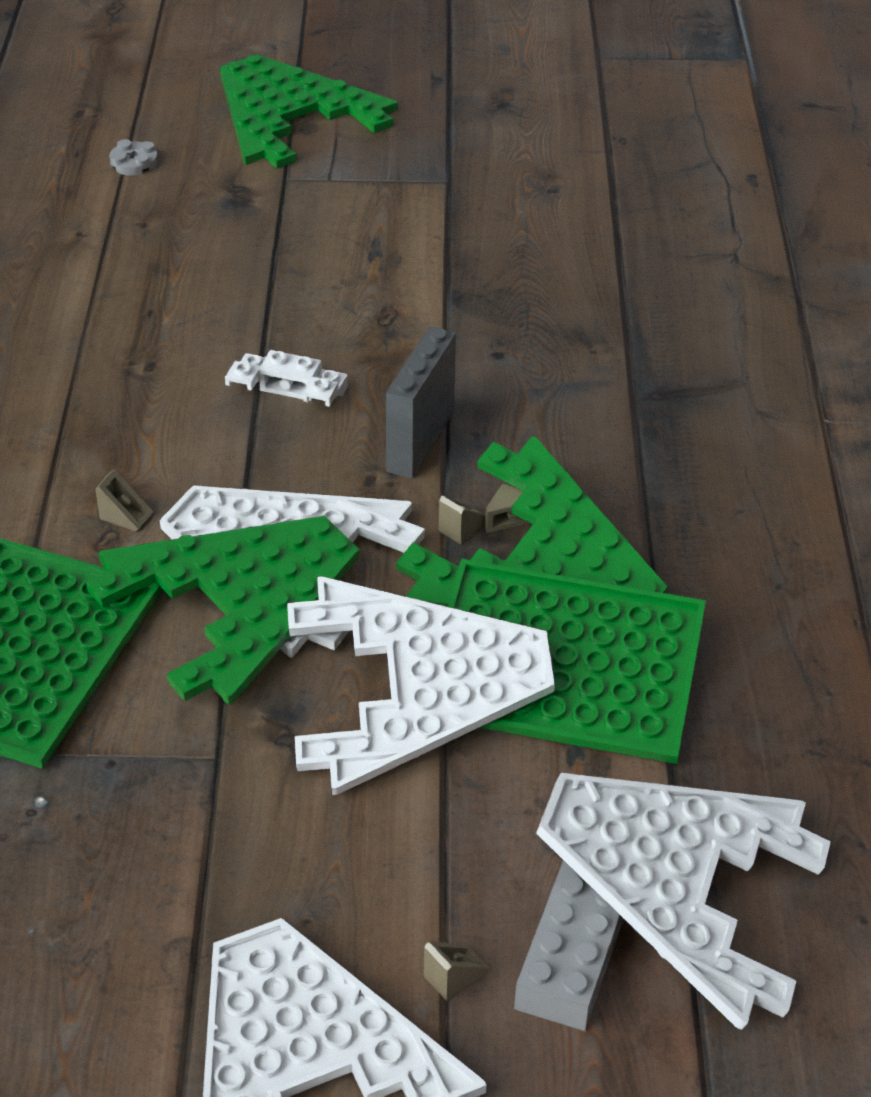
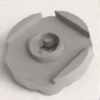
(133, 157)

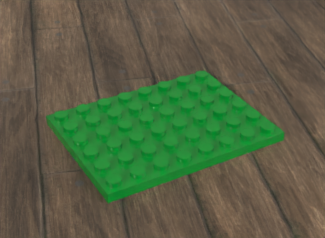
(54, 646)
(615, 657)

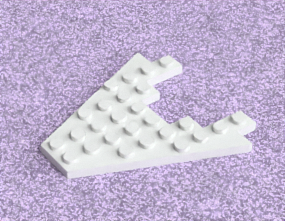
(224, 509)
(444, 673)
(654, 860)
(298, 1019)

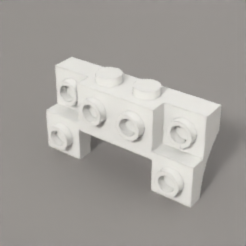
(288, 376)

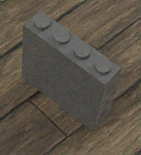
(420, 402)

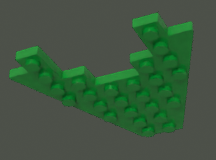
(269, 93)
(565, 539)
(248, 578)

